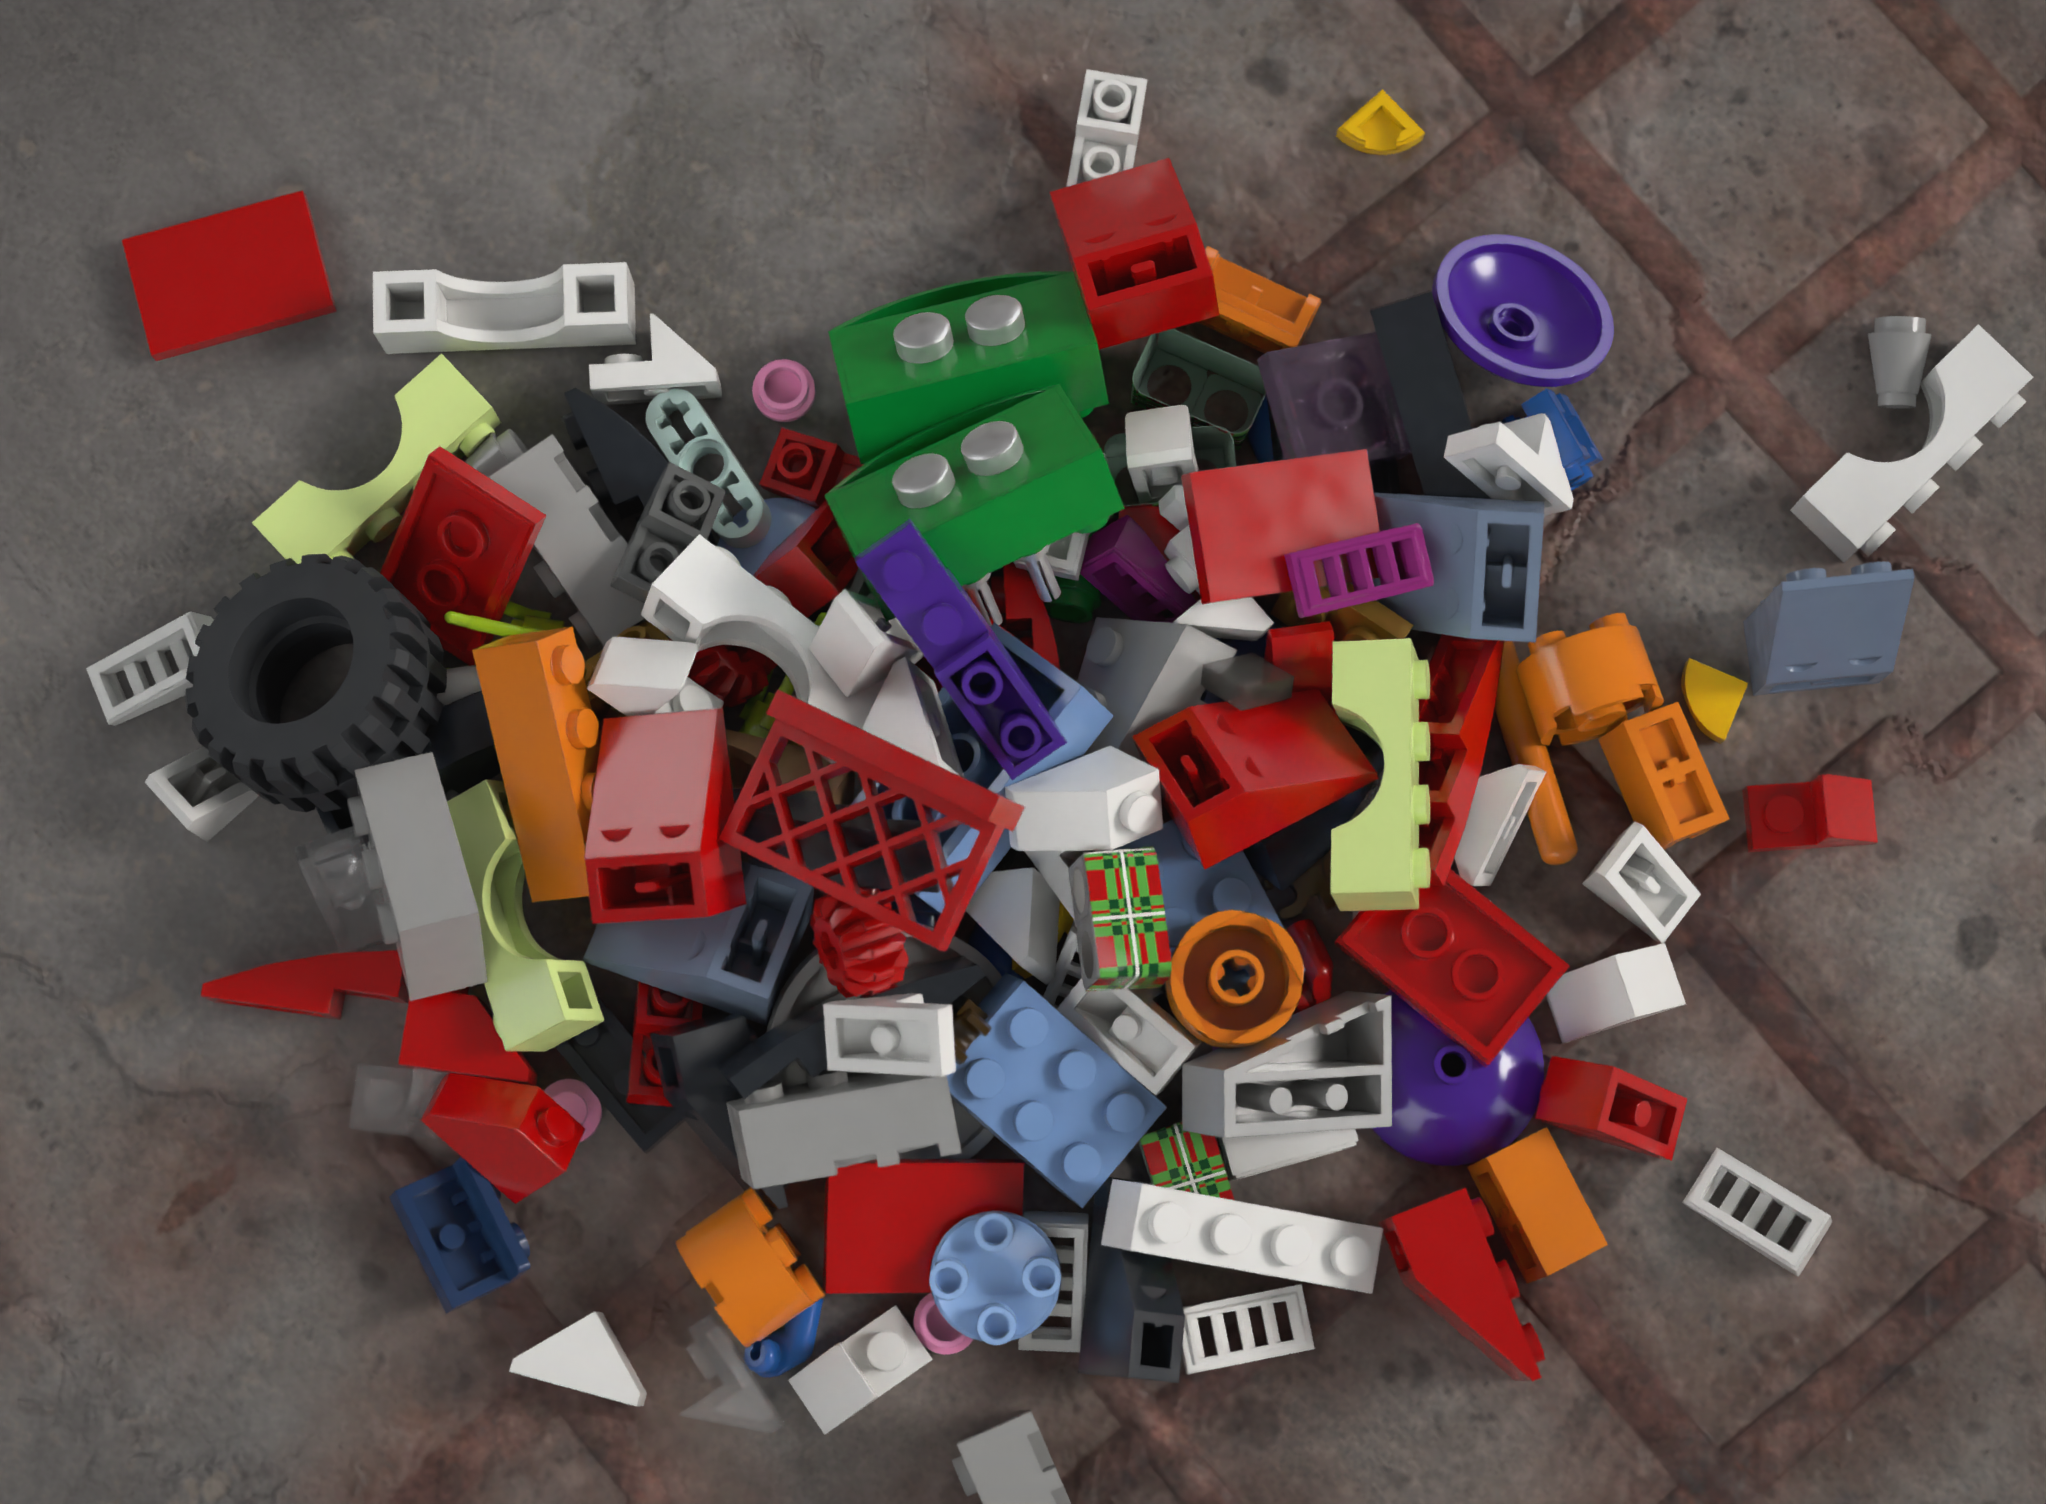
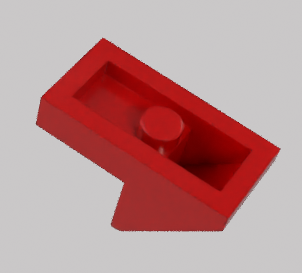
(1810, 814)

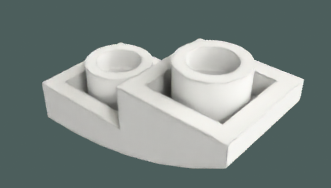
(1107, 125)

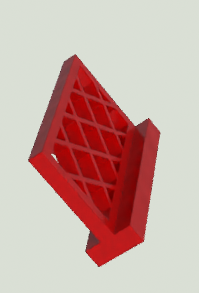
(890, 766)

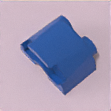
(1573, 440)

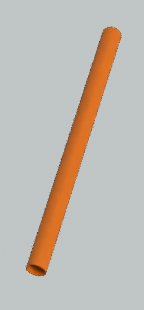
(1547, 810)

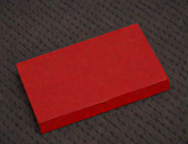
(229, 275)
(1258, 512)
(460, 549)
(1457, 964)
(892, 1217)

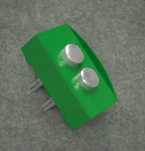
(964, 349)
(985, 491)

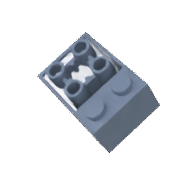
(1481, 564)
(1828, 629)
(718, 960)

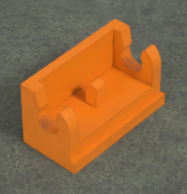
(1258, 308)
(1663, 776)
(1537, 1206)

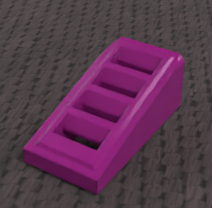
(1399, 560)
(1128, 565)

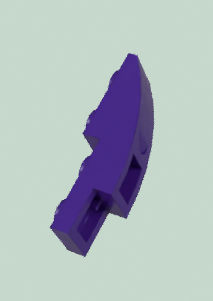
(961, 649)

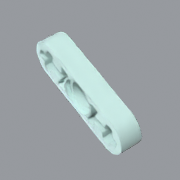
(709, 441)

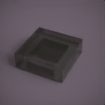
(1247, 681)

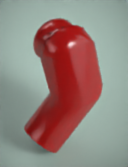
(1317, 962)

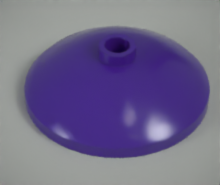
(1522, 310)
(1463, 1116)

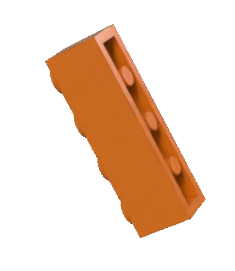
(544, 751)

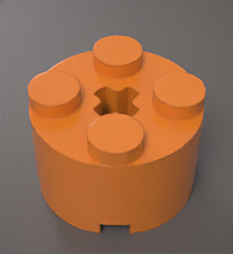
(1588, 680)
(1242, 942)
(749, 1268)

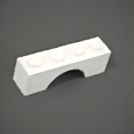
(447, 313)
(1963, 392)
(717, 602)
(1241, 1236)

